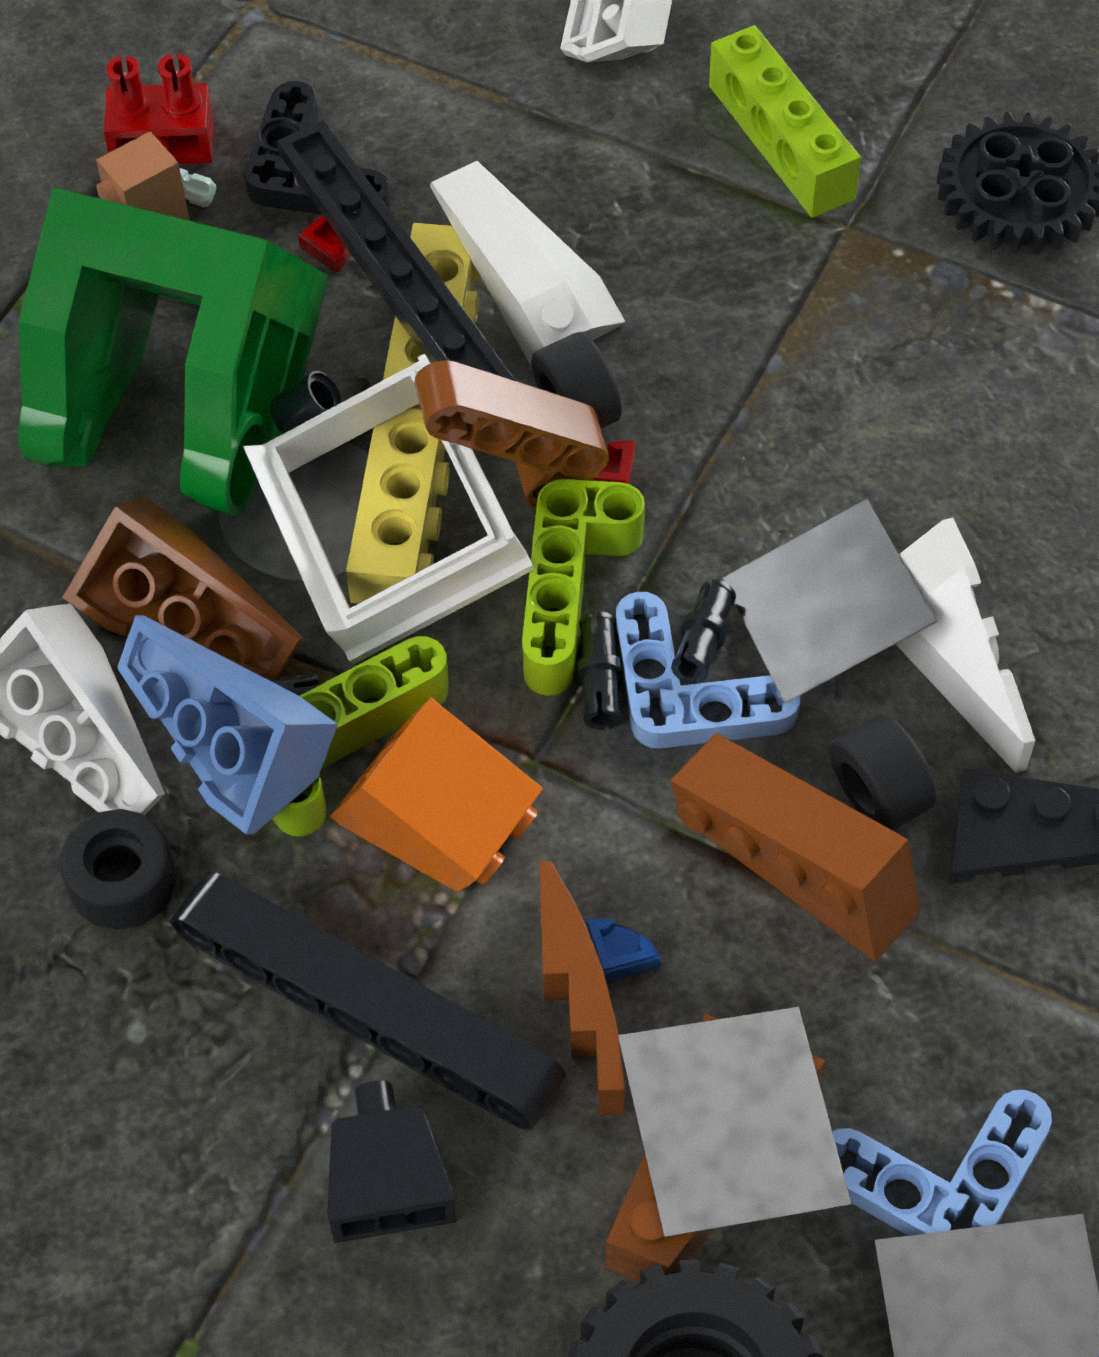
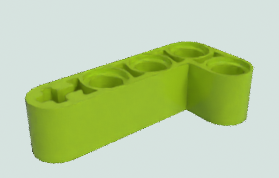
(584, 530)
(402, 680)

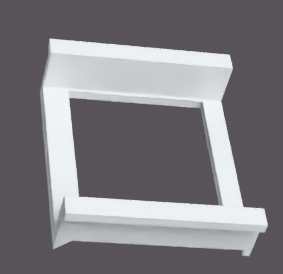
(418, 598)

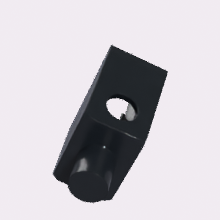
(385, 1170)

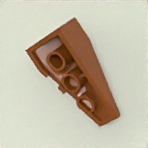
(164, 571)

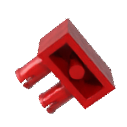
(174, 112)

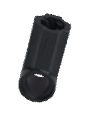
(313, 396)

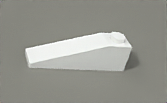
(525, 266)

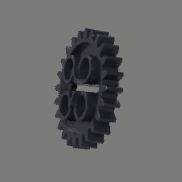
(1020, 183)

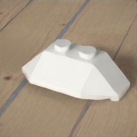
(614, 28)

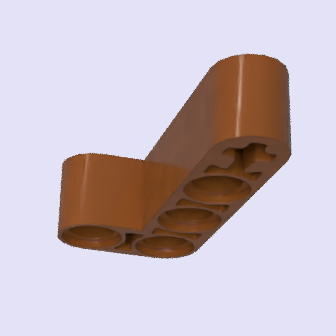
(511, 420)

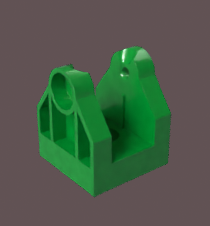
(91, 320)

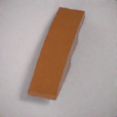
(576, 975)

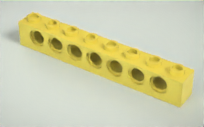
(390, 466)

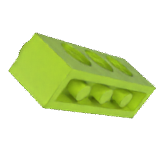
(784, 121)

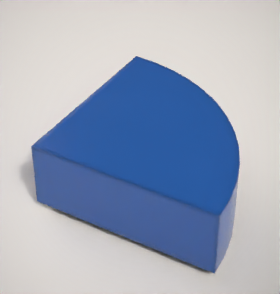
(621, 949)

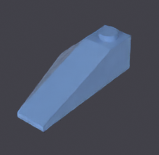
(235, 728)

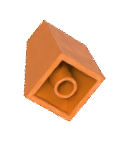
(440, 799)

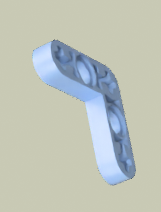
(682, 702)
(939, 1197)

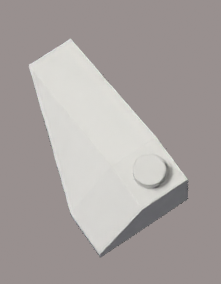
(961, 648)
(71, 711)

